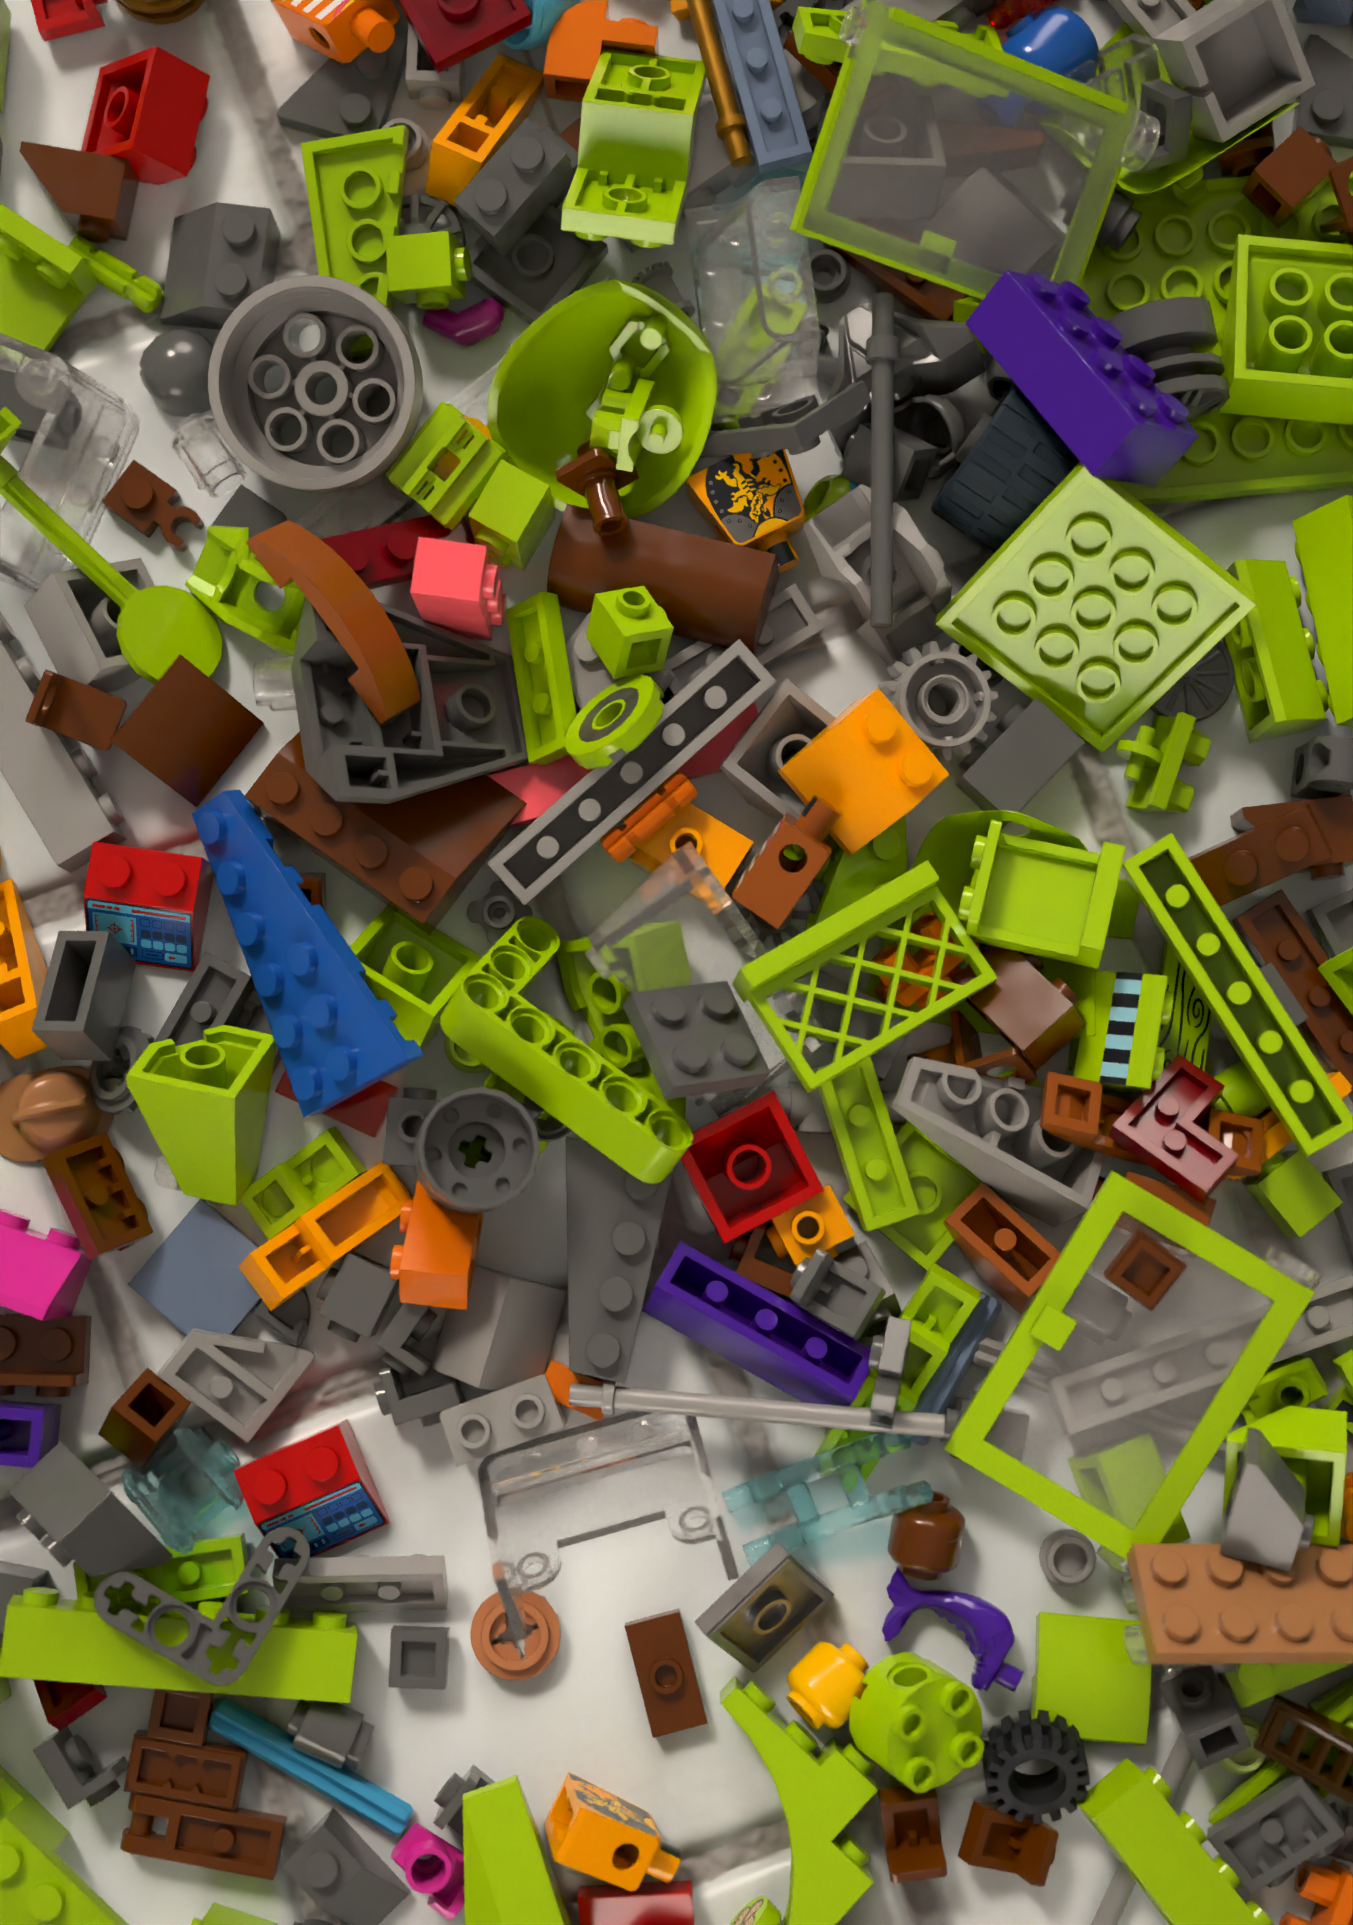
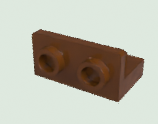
(98, 1196)
(44, 1353)

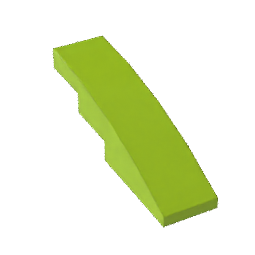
(936, 1316)

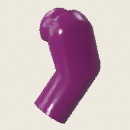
(469, 324)

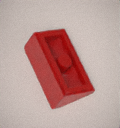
(649, 1905)

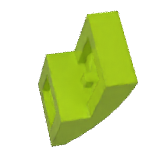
(302, 1182)

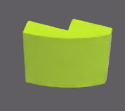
(1090, 1678)

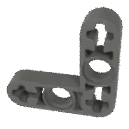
(203, 1630)

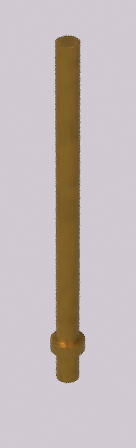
(731, 124)

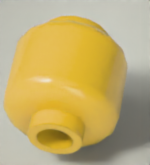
(826, 1684)

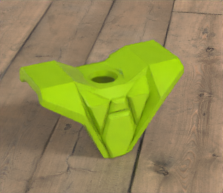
(228, 584)

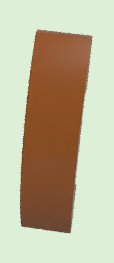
(348, 609)
(1084, 1117)

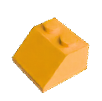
(866, 768)

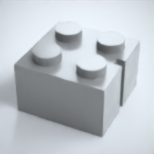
(1236, 63)

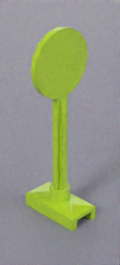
(152, 621)

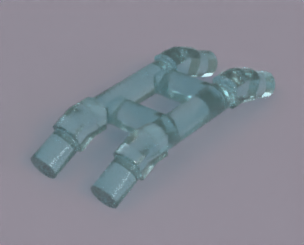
(861, 1505)

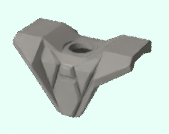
(843, 553)

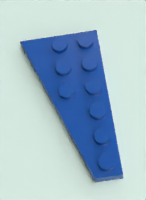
(305, 973)

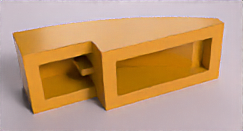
(325, 1235)

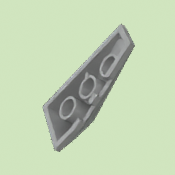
(998, 1137)

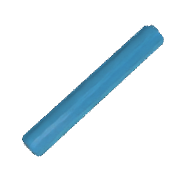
(337, 1784)

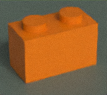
(437, 1253)

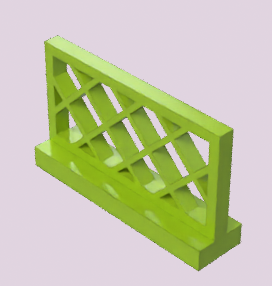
(840, 934)

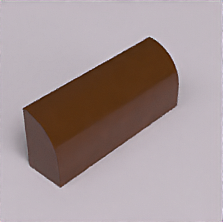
(703, 584)

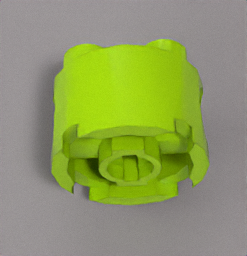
(917, 1721)

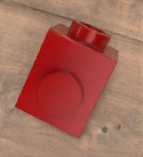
(67, 17)

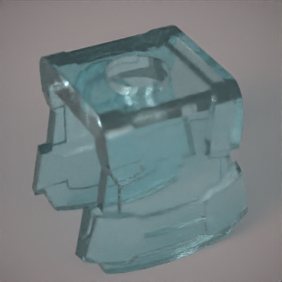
(162, 1493)

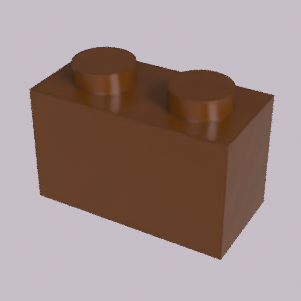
(1024, 1005)

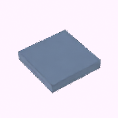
(197, 1274)

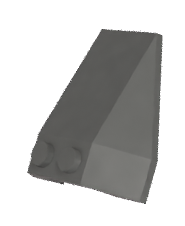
(456, 731)

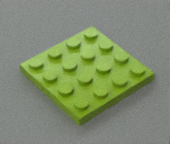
(1095, 607)

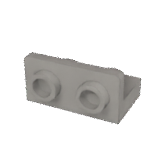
(502, 1419)

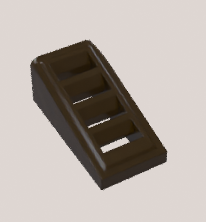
(1330, 1778)

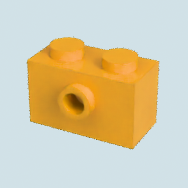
(717, 843)

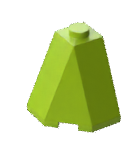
(207, 1107)

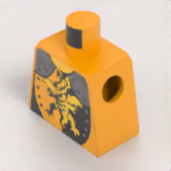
(751, 503)
(607, 1836)

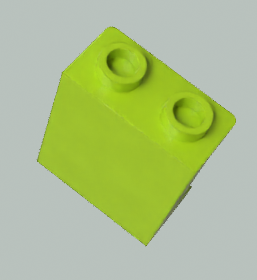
(1041, 896)

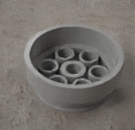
(267, 334)

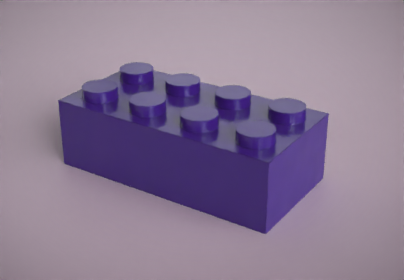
(1082, 378)

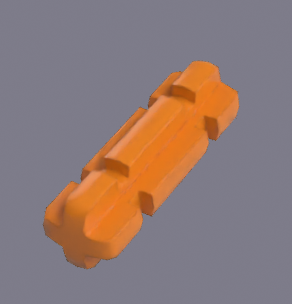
(648, 816)

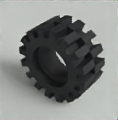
(1038, 1792)

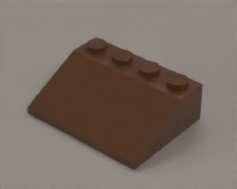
(403, 852)

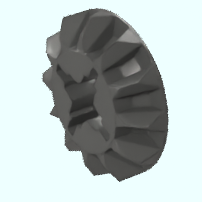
(105, 1077)

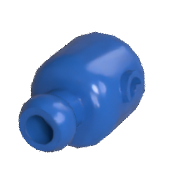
(1053, 40)

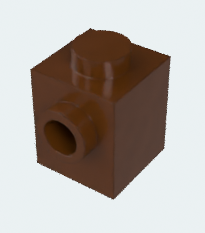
(1289, 177)
(144, 1418)

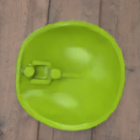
(566, 360)

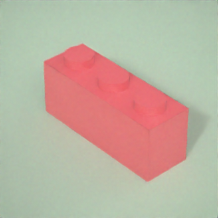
(458, 588)

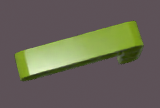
(552, 1064)

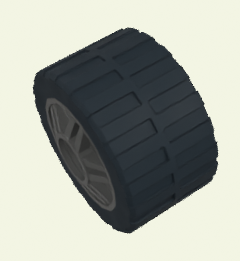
(1003, 472)

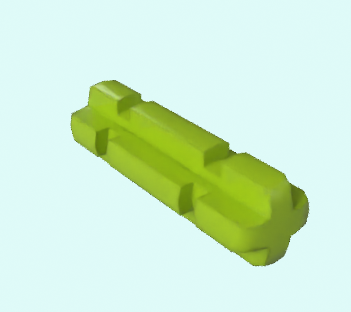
(119, 276)

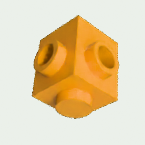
(808, 1227)

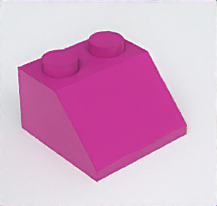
(38, 1270)

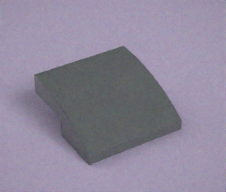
(212, 998)

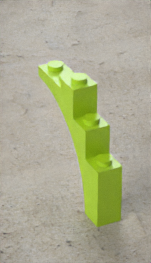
(818, 1798)

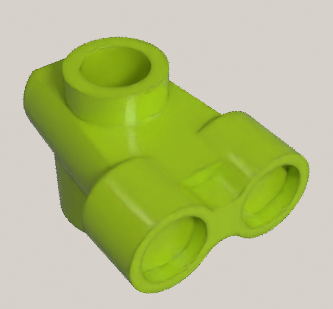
(1272, 1392)

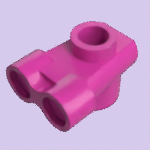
(439, 1875)

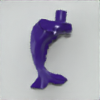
(981, 1621)

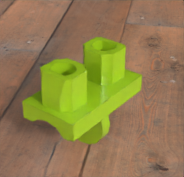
(627, 425)
(1156, 760)

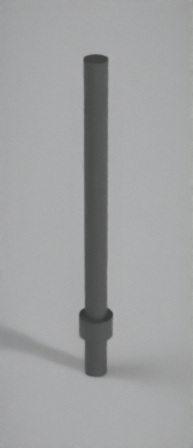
(882, 354)

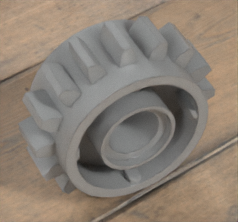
(960, 684)

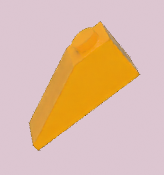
(481, 125)
(21, 975)

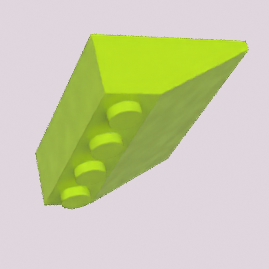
(1290, 330)

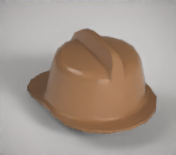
(48, 1112)

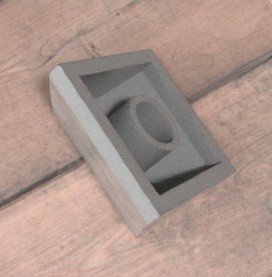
(770, 741)
(502, 1333)

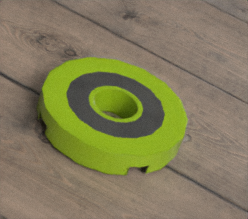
(614, 720)

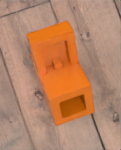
(578, 42)

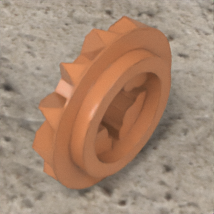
(504, 1658)

